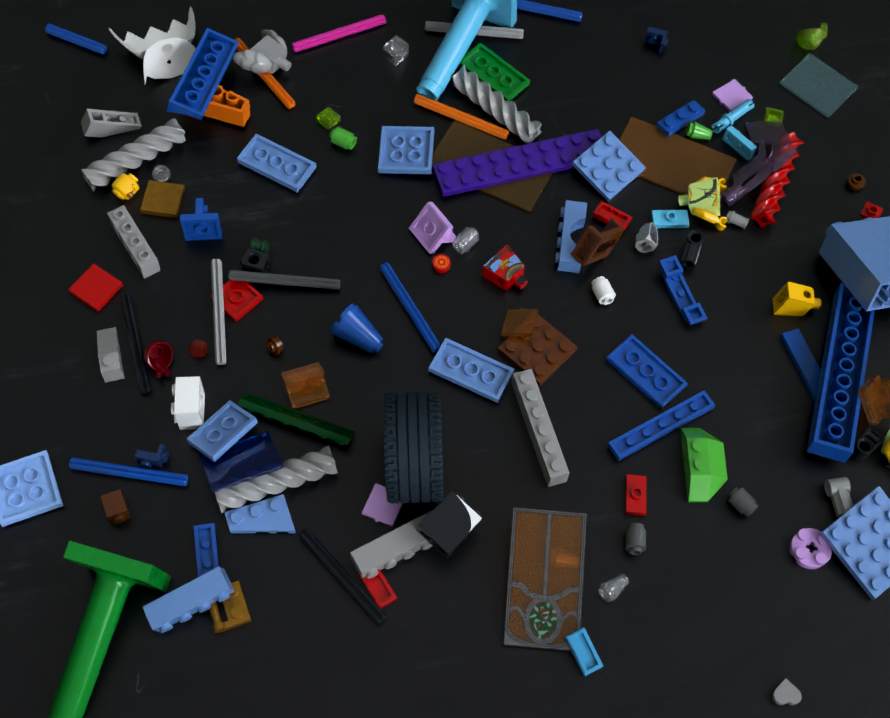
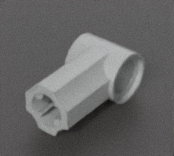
(839, 491)

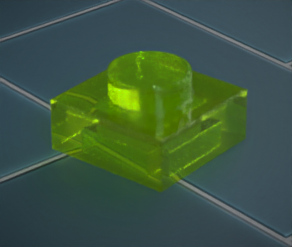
(773, 115)
(328, 118)

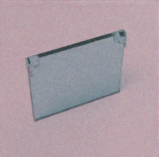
(819, 85)

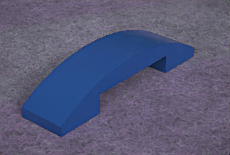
(680, 292)

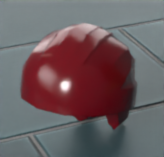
(159, 357)

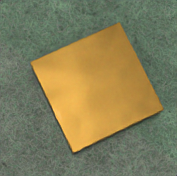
(162, 199)

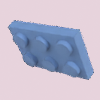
(222, 430)

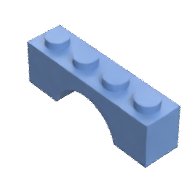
(573, 218)

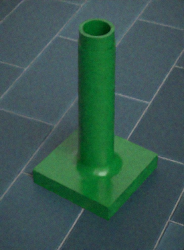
(113, 581)

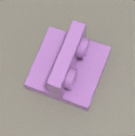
(432, 228)

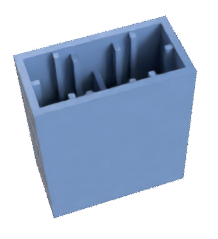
(861, 259)

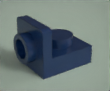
(657, 37)

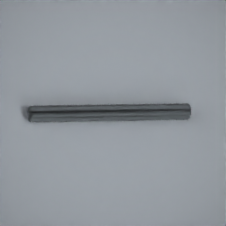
(284, 279)

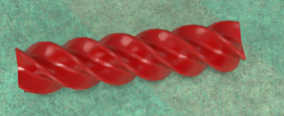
(772, 189)

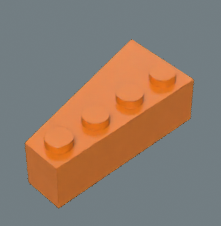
(229, 107)

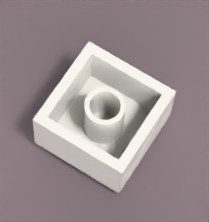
(189, 402)

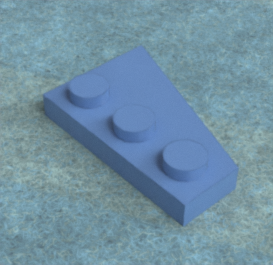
(263, 516)

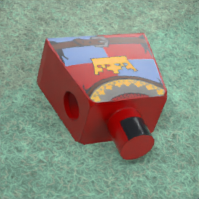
(505, 269)

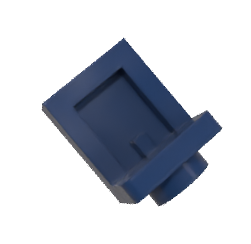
(148, 459)

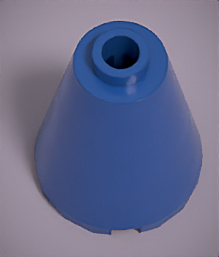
(357, 330)

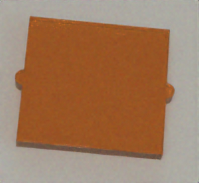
(519, 322)

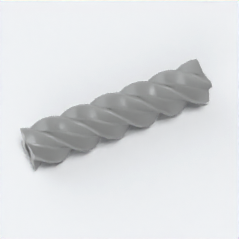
(494, 104)
(132, 154)
(293, 474)

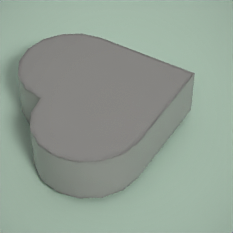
(786, 693)

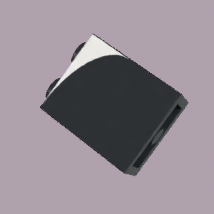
(449, 524)

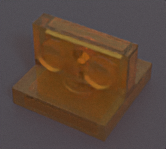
(305, 385)
(876, 399)

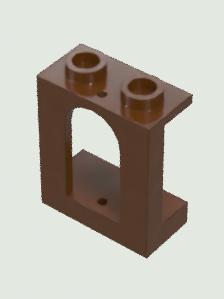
(594, 240)

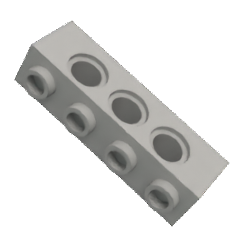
(134, 241)

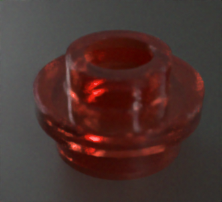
(198, 348)

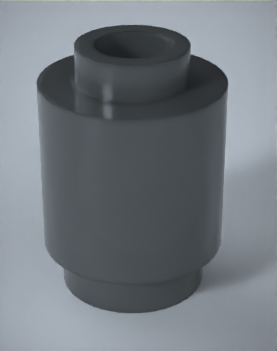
(743, 501)
(635, 538)

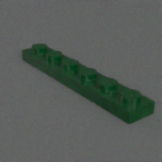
(296, 418)

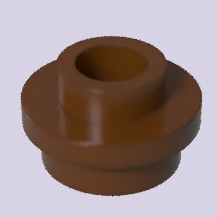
(856, 181)
(274, 345)

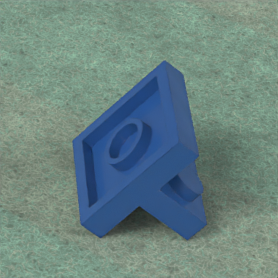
(201, 224)

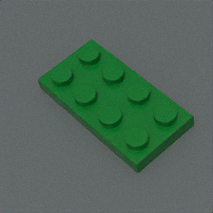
(495, 71)

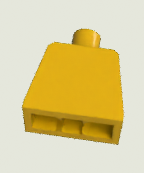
(795, 300)

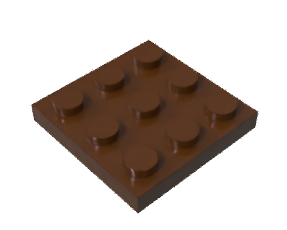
(541, 352)

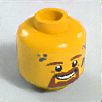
(125, 186)

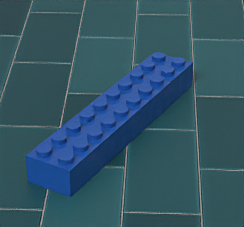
(840, 378)

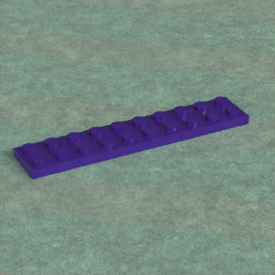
(512, 163)

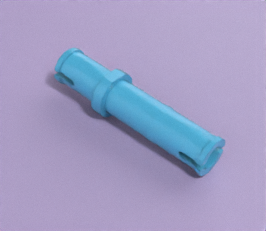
(728, 119)

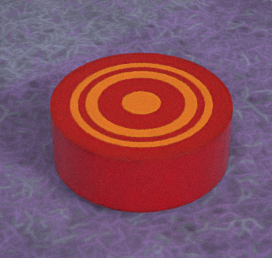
(441, 263)

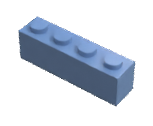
(188, 599)

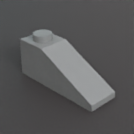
(107, 123)
(109, 355)

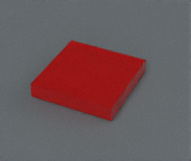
(95, 287)
(239, 298)

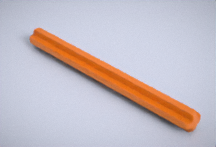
(271, 81)
(461, 116)

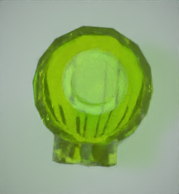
(812, 37)

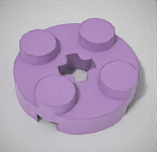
(804, 558)

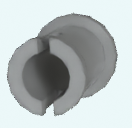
(737, 219)

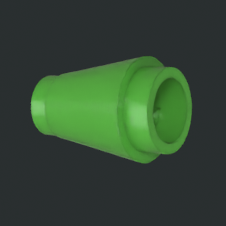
(698, 131)

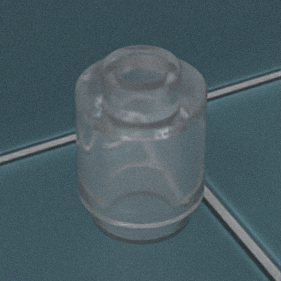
(466, 240)

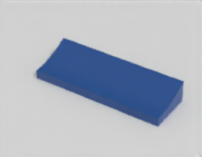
(203, 75)

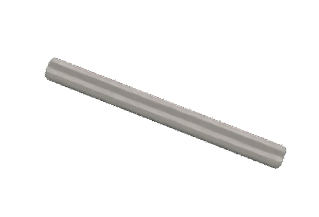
(483, 31)
(218, 312)

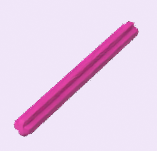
(338, 33)

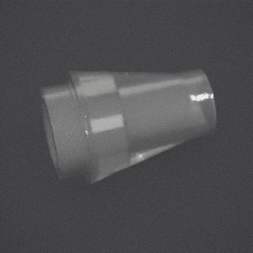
(612, 588)

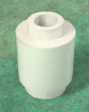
(603, 290)

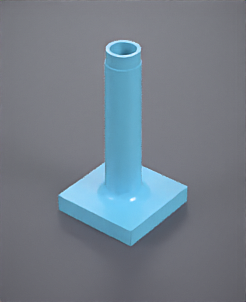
(459, 38)

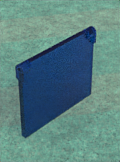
(242, 462)

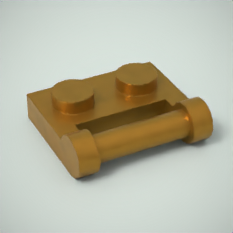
(235, 609)

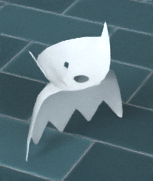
(162, 46)

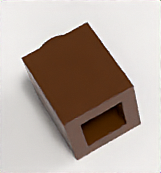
(115, 507)

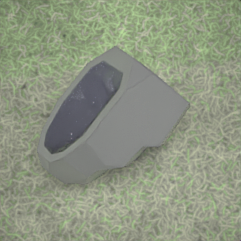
(647, 238)

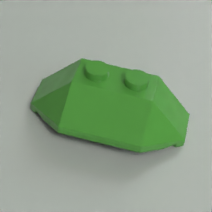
(703, 464)

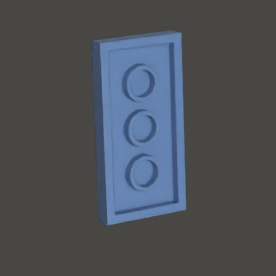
(276, 163)
(471, 370)

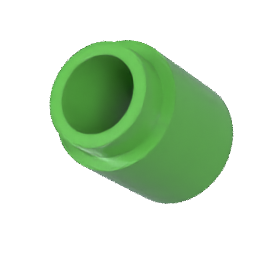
(343, 138)

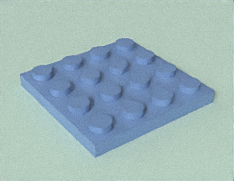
(863, 541)

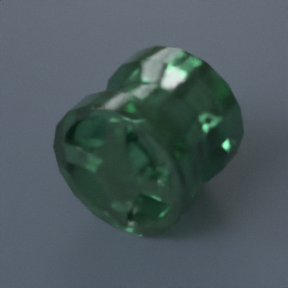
(259, 245)

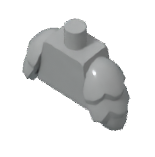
(265, 56)

